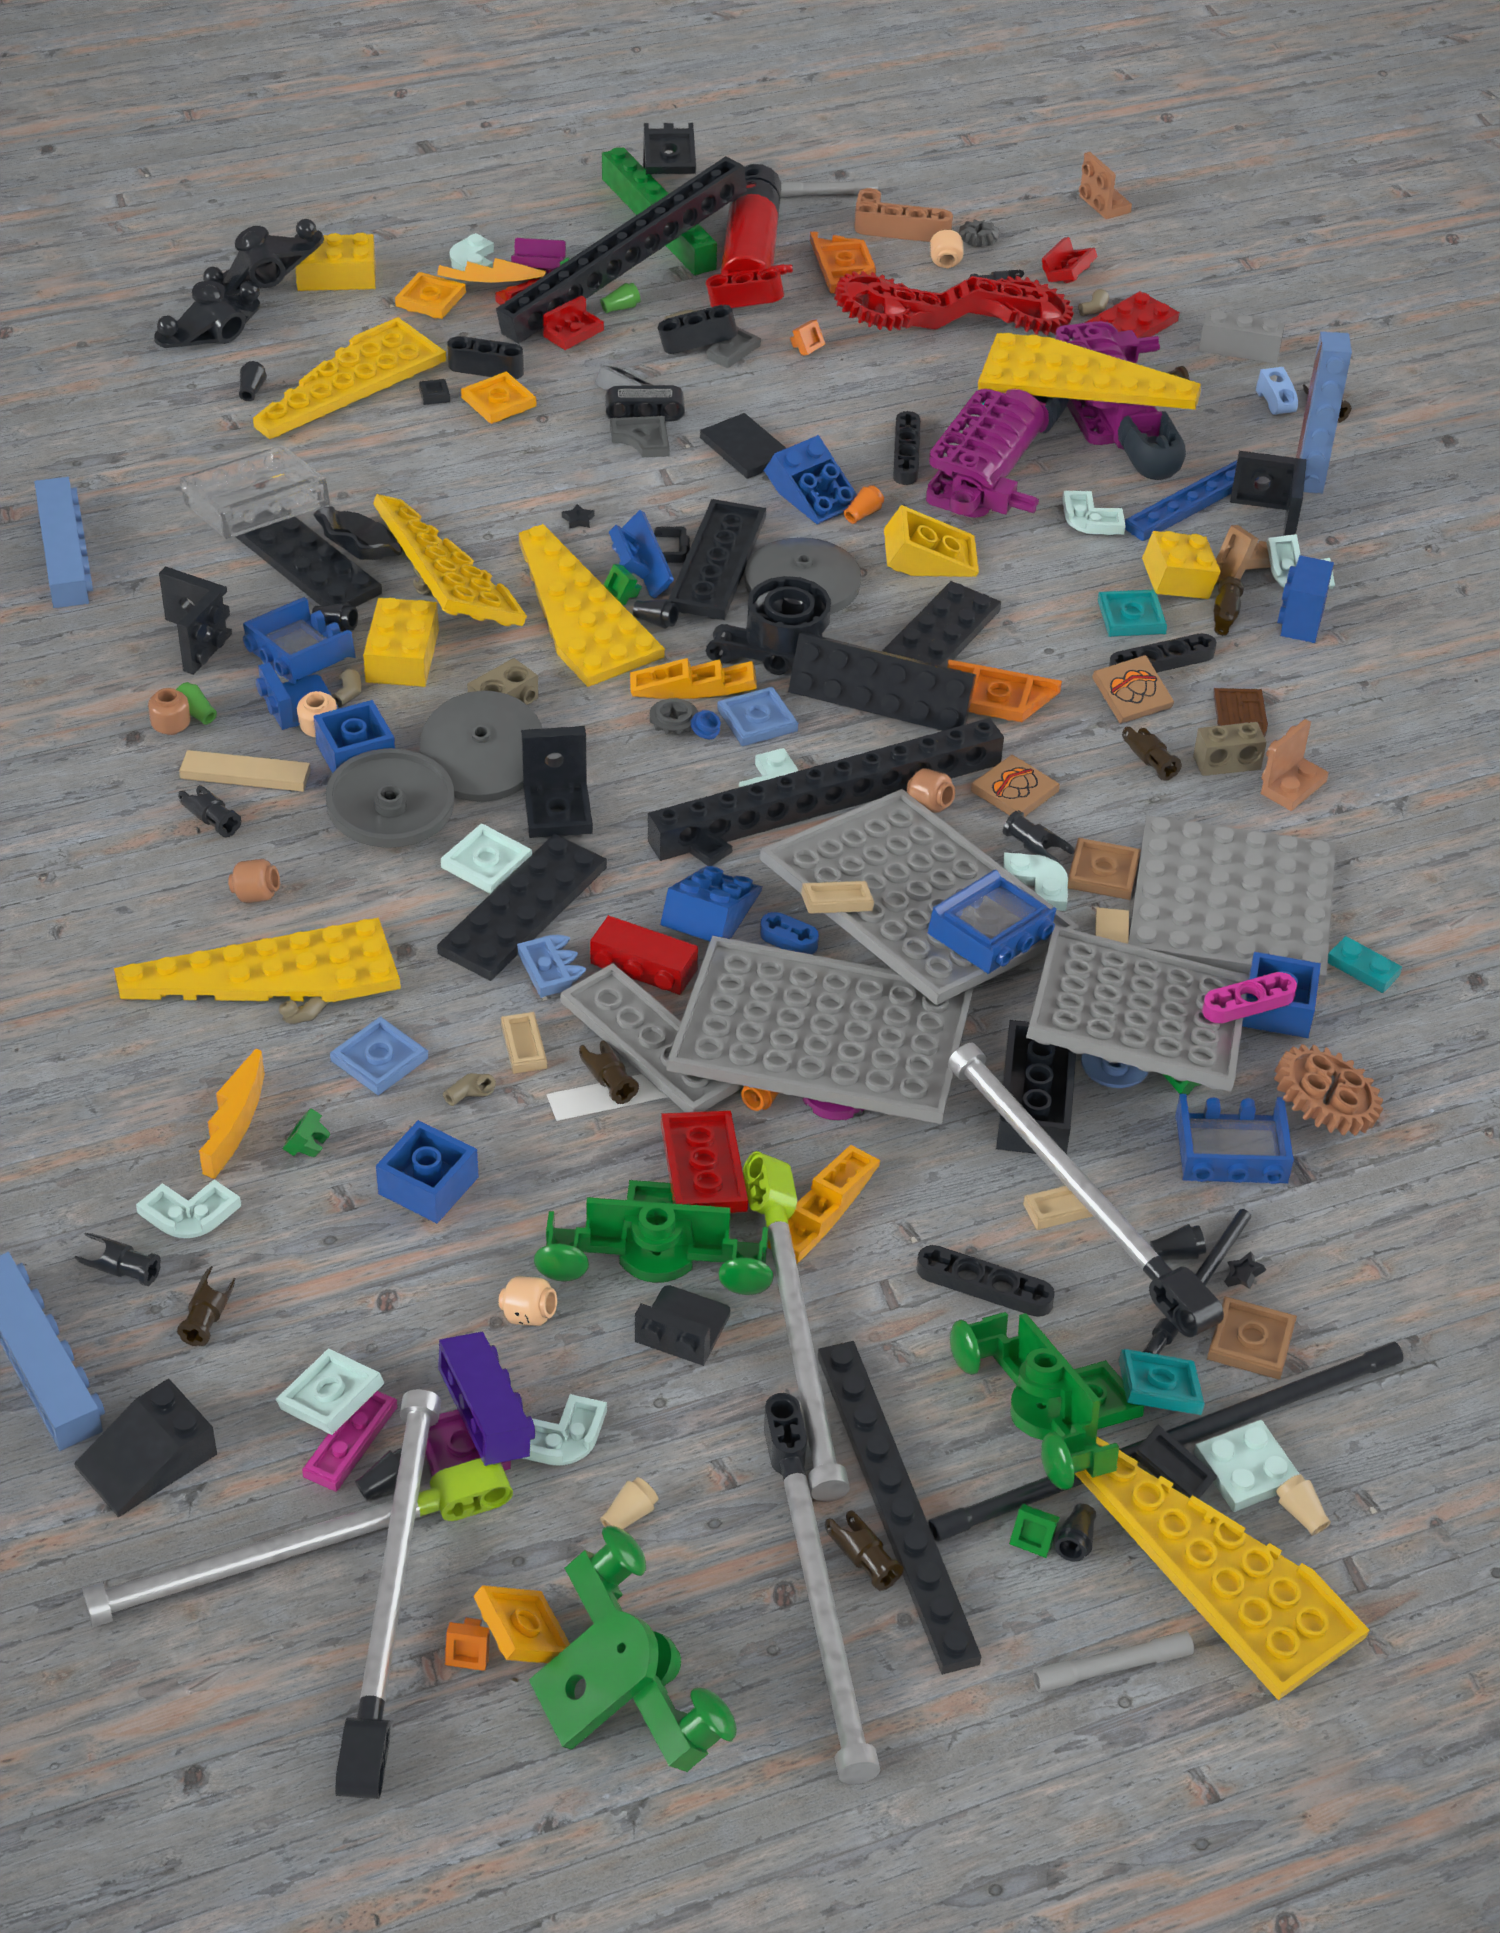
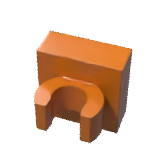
(807, 337)
(467, 1644)

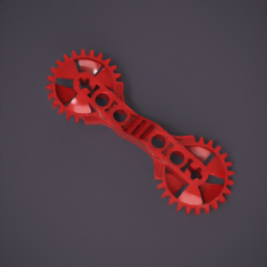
(898, 306)

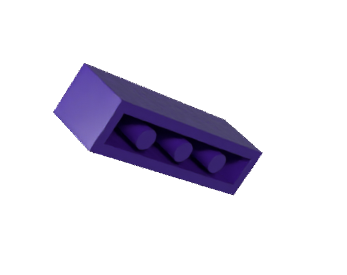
(485, 1398)

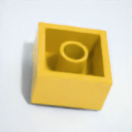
(1181, 564)

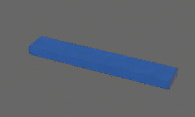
(1182, 503)

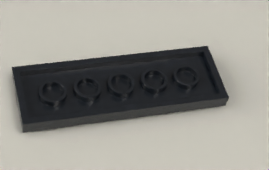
(717, 559)
(311, 563)
(945, 625)
(881, 682)
(521, 906)

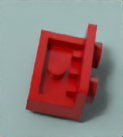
(1066, 264)
(571, 324)

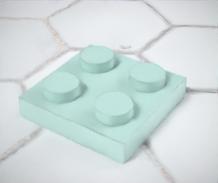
(485, 858)
(330, 1391)
(1247, 1464)

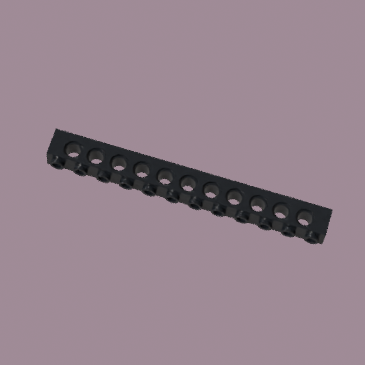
(623, 248)
(821, 789)

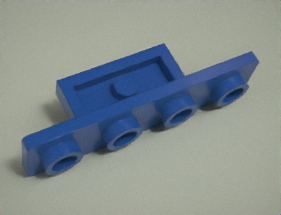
(641, 553)

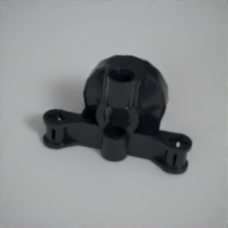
(775, 617)

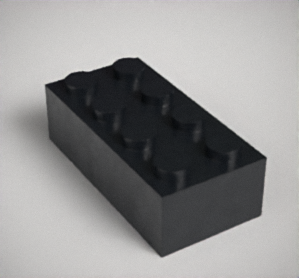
(1042, 1083)

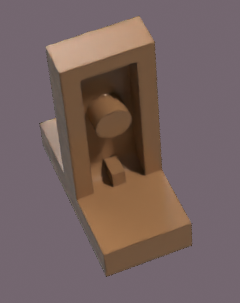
(1240, 553)

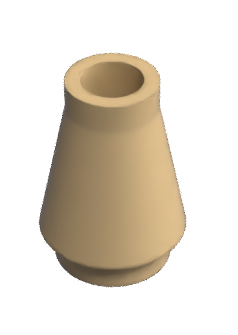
(1303, 1503)
(631, 1504)

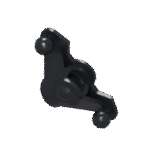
(266, 257)
(211, 317)

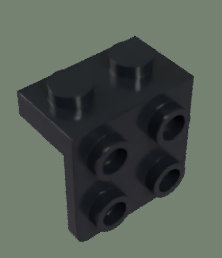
(681, 1324)

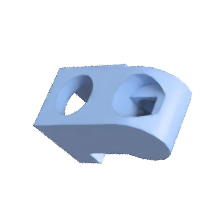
(1279, 394)

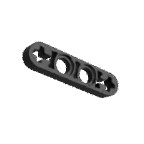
(906, 447)
(1194, 650)
(987, 1275)

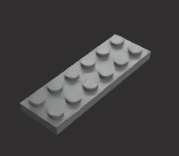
(641, 1034)

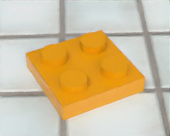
(430, 295)
(498, 397)
(521, 1623)

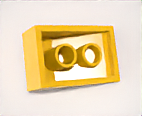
(928, 546)

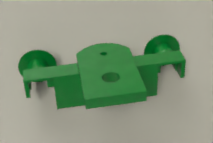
(655, 1241)
(1050, 1396)
(623, 1662)

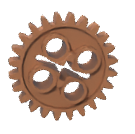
(1350, 1100)

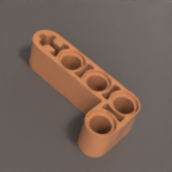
(898, 220)

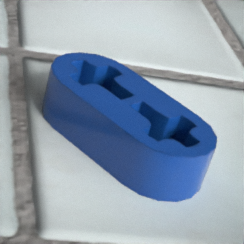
(789, 933)

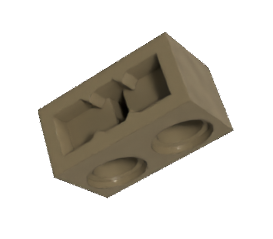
(511, 679)
(1229, 748)

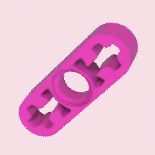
(1239, 1008)

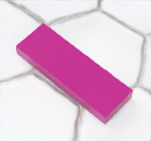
(346, 1446)

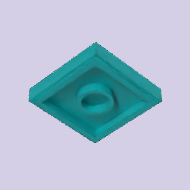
(1132, 613)
(1161, 1381)

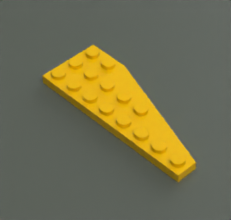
(364, 367)
(1073, 372)
(447, 568)
(584, 619)
(322, 962)
(1258, 1601)

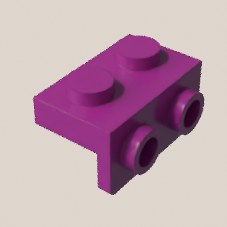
(539, 253)

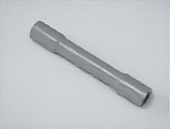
(799, 188)
(1069, 1672)

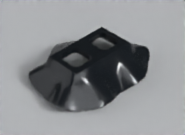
(358, 534)

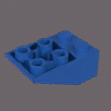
(811, 480)
(709, 903)

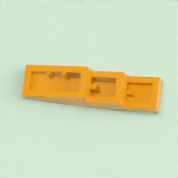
(501, 272)
(685, 681)
(236, 1108)
(829, 1198)

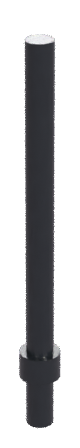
(1165, 1331)

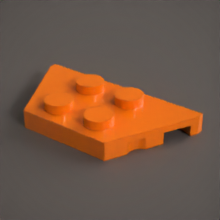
(841, 257)
(1006, 692)

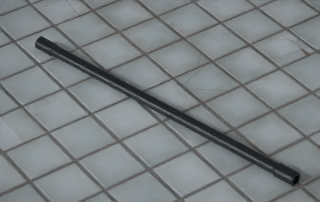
(1370, 1362)

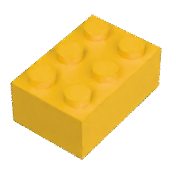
(339, 264)
(401, 642)

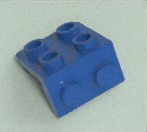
(284, 697)

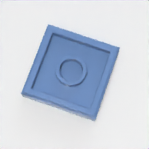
(757, 716)
(379, 1055)

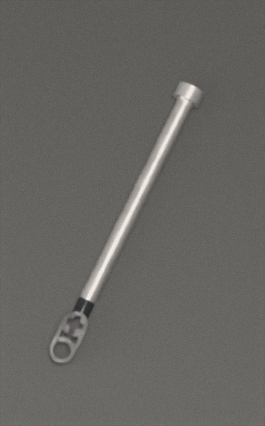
(1175, 1292)
(368, 1736)
(855, 1759)

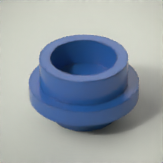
(706, 724)

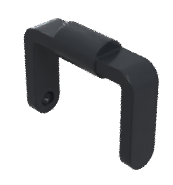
(684, 542)

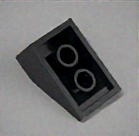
(147, 1448)

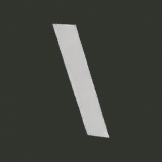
(596, 1099)

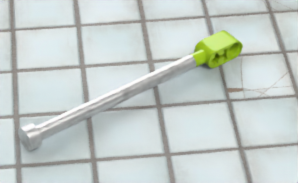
(773, 1194)
(453, 1491)

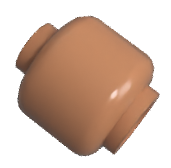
(169, 711)
(932, 789)
(254, 880)

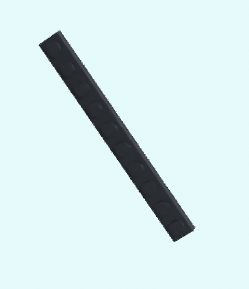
(899, 1509)

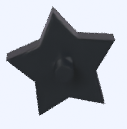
(578, 516)
(1244, 1271)

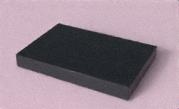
(742, 444)

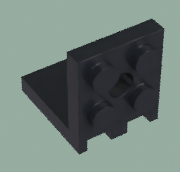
(678, 140)
(1281, 492)
(199, 625)
(556, 782)

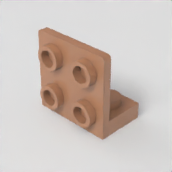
(1099, 190)
(1288, 775)

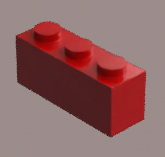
(644, 954)

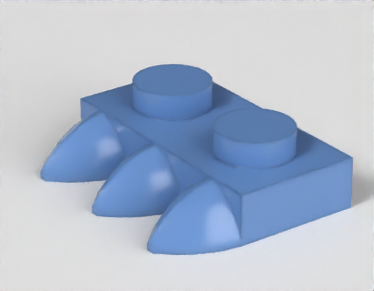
(549, 964)

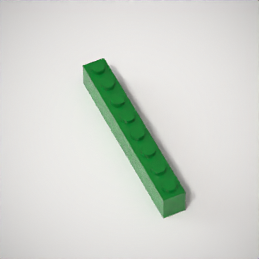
(639, 191)

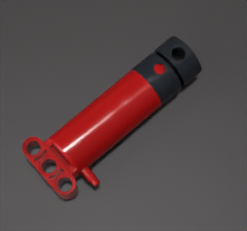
(749, 247)

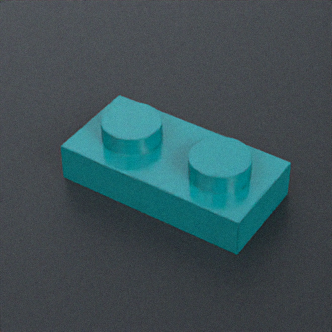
(1364, 964)

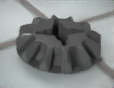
(987, 233)
(682, 710)

